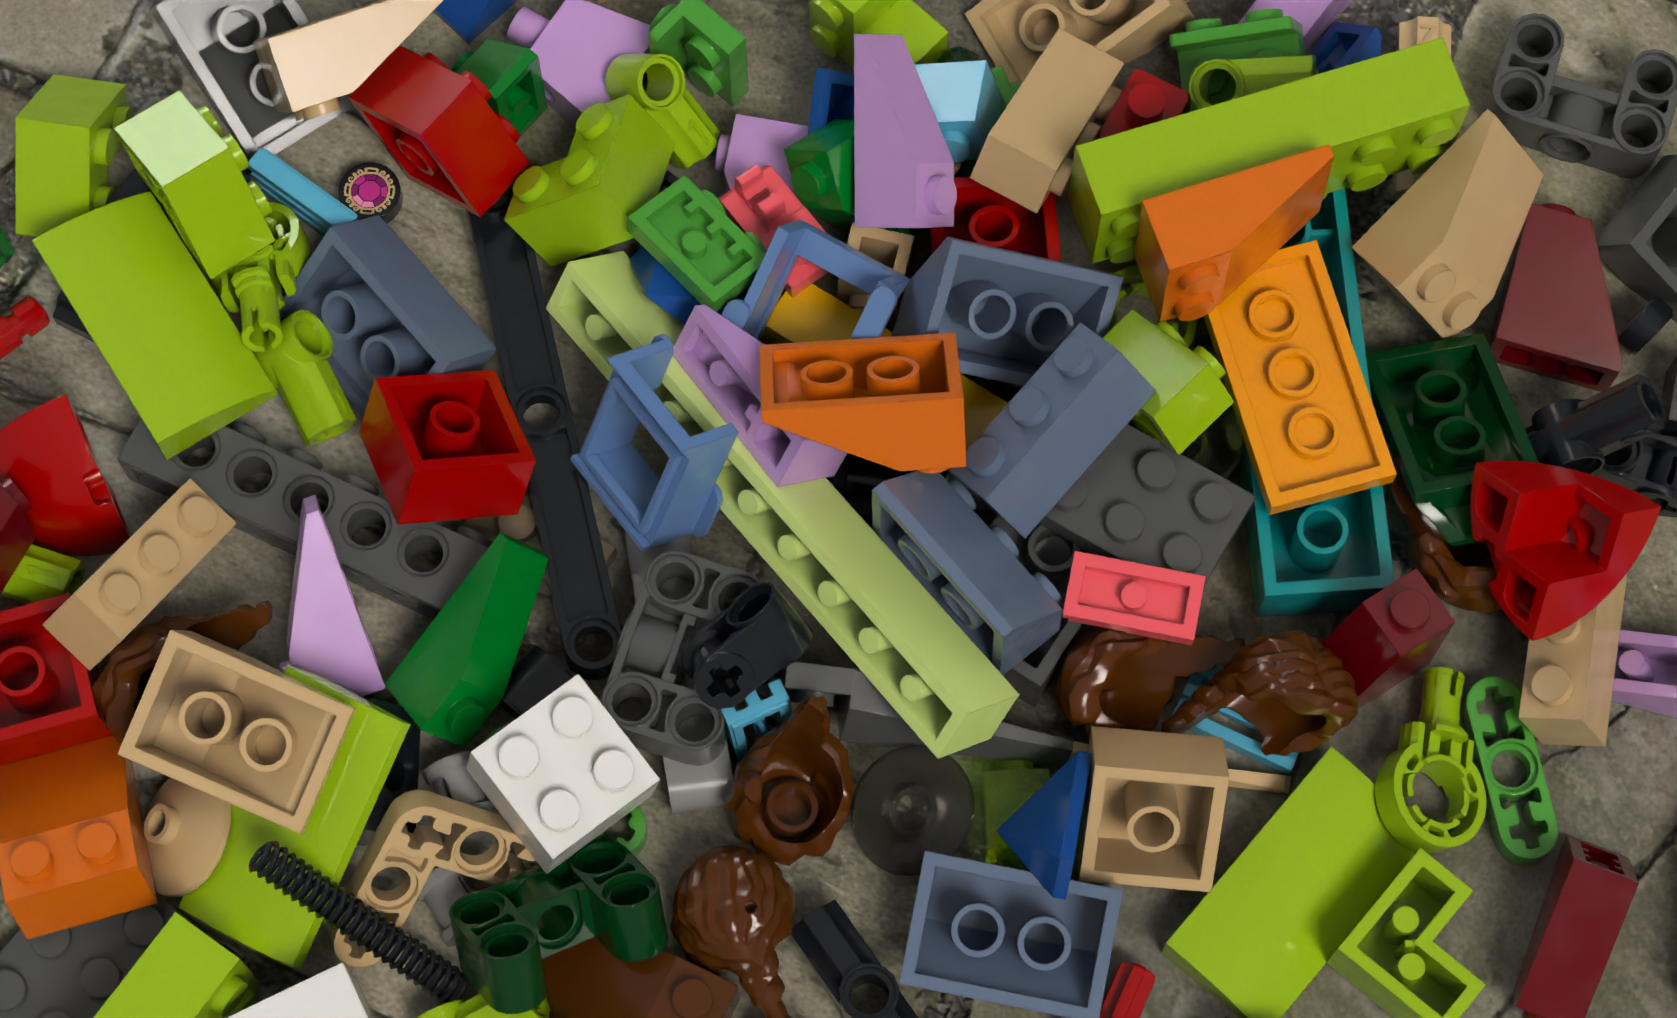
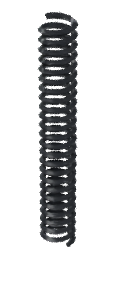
(272, 857)

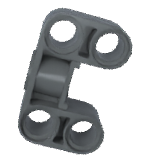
(1578, 119)
(650, 656)

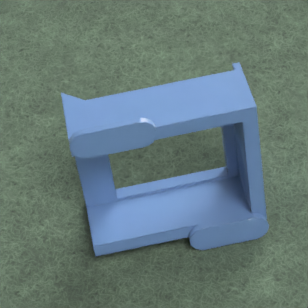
(829, 254)
(644, 505)

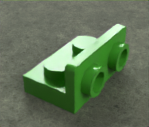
(1262, 35)
(704, 47)
(698, 243)

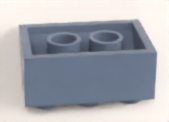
(1004, 306)
(383, 310)
(1053, 429)
(966, 565)
(1007, 940)

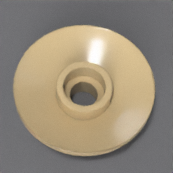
(185, 837)

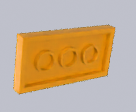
(1298, 384)

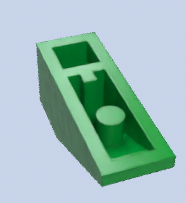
(470, 647)

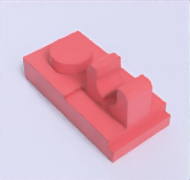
(761, 205)
(1133, 598)

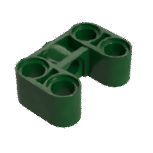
(522, 920)

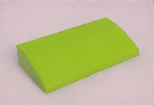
(155, 320)
(1291, 894)
(248, 906)

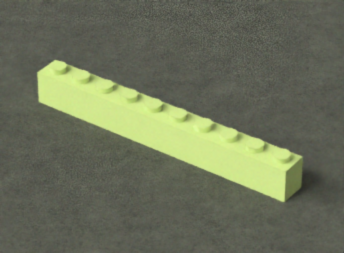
(807, 535)

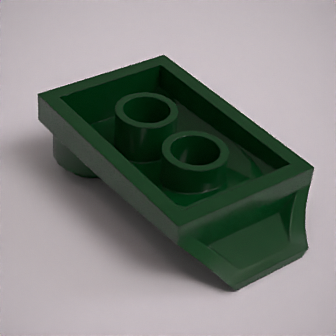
(1441, 416)

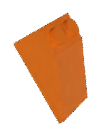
(1215, 234)
(871, 398)
(72, 838)

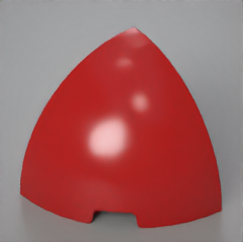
(61, 479)
(1555, 539)

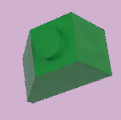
(511, 77)
(824, 173)

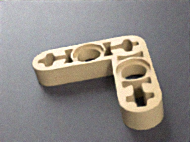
(418, 856)

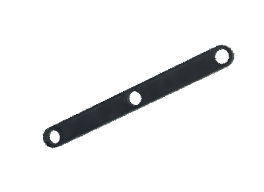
(556, 487)

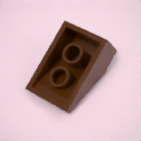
(595, 984)

